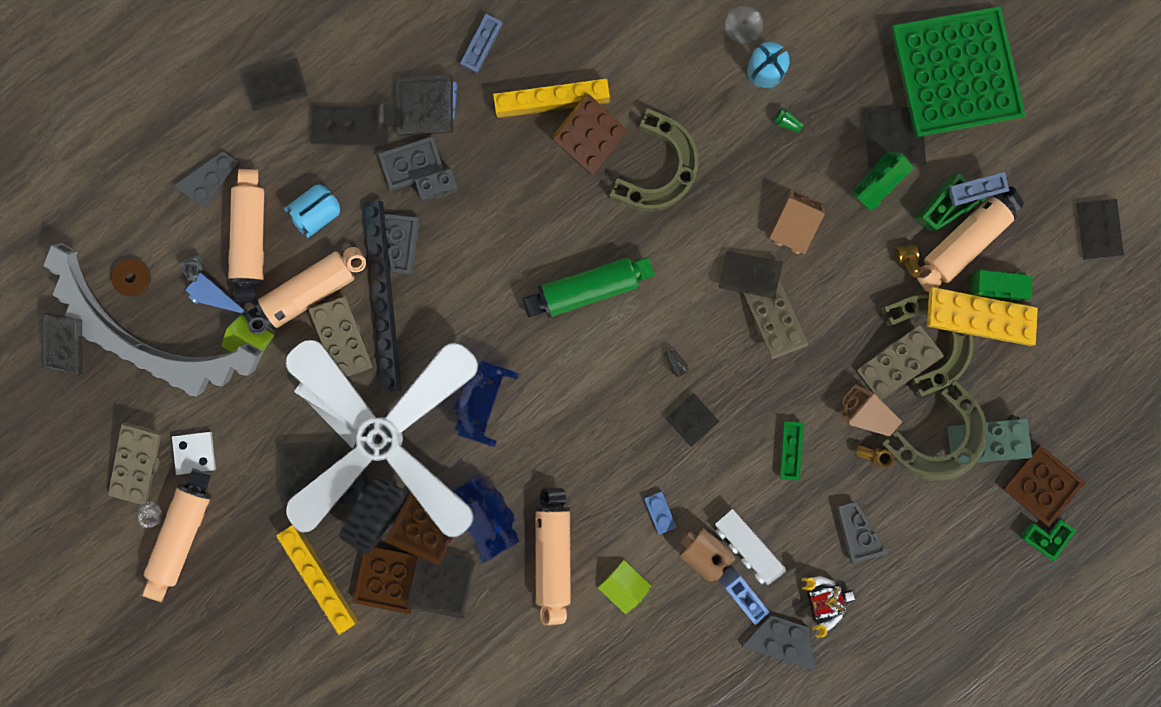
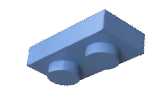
(660, 512)

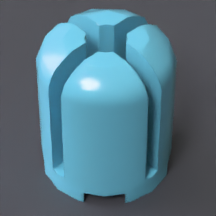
(775, 68)
(313, 209)

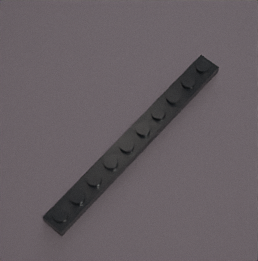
(382, 297)

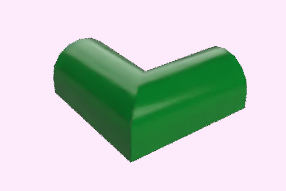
(1050, 543)

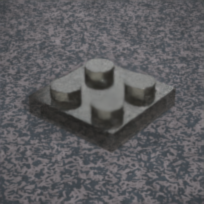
(692, 420)

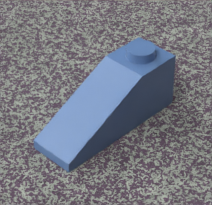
(210, 294)
(743, 595)

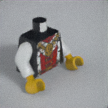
(826, 602)

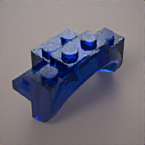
(478, 401)
(489, 518)

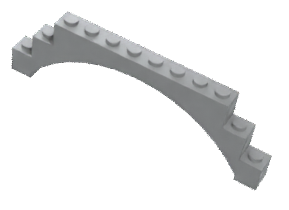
(180, 371)

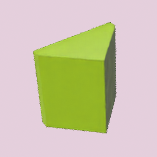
(239, 334)
(625, 587)

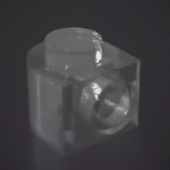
(149, 514)

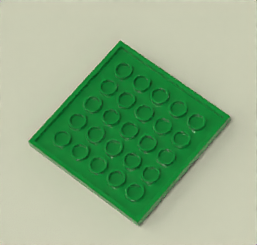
(958, 72)

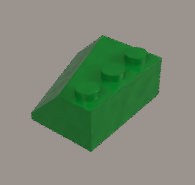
(881, 180)

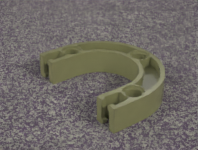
(687, 159)
(959, 347)
(947, 466)

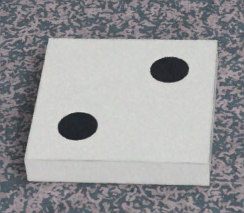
(193, 452)

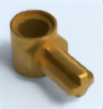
(908, 257)
(874, 455)

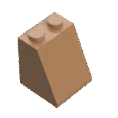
(797, 222)

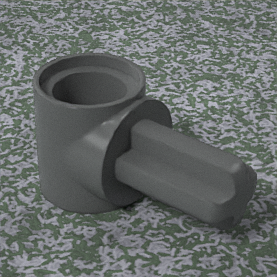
(192, 267)

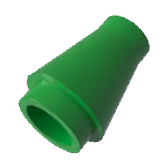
(788, 121)

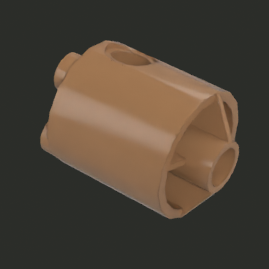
(699, 552)

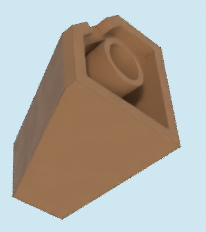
(868, 412)

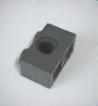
(437, 185)

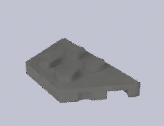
(783, 641)

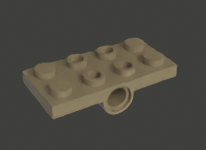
(776, 323)
(341, 335)
(900, 362)
(135, 463)

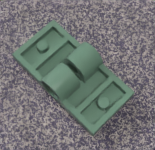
(1004, 440)

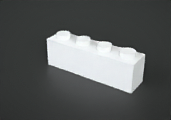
(338, 423)
(750, 547)

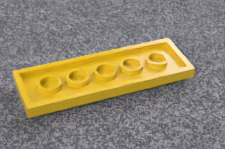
(982, 317)

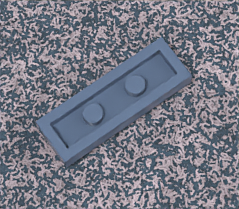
(481, 43)
(978, 188)

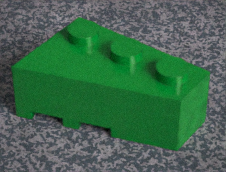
(940, 209)
(1000, 285)

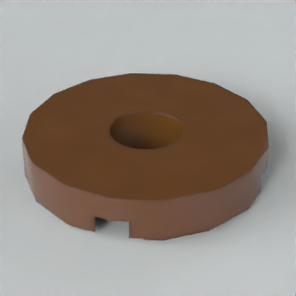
(120, 274)

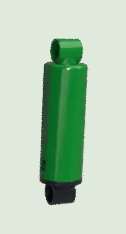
(588, 287)

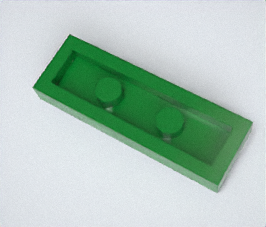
(791, 450)

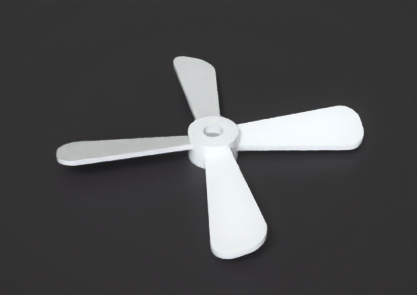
(320, 374)

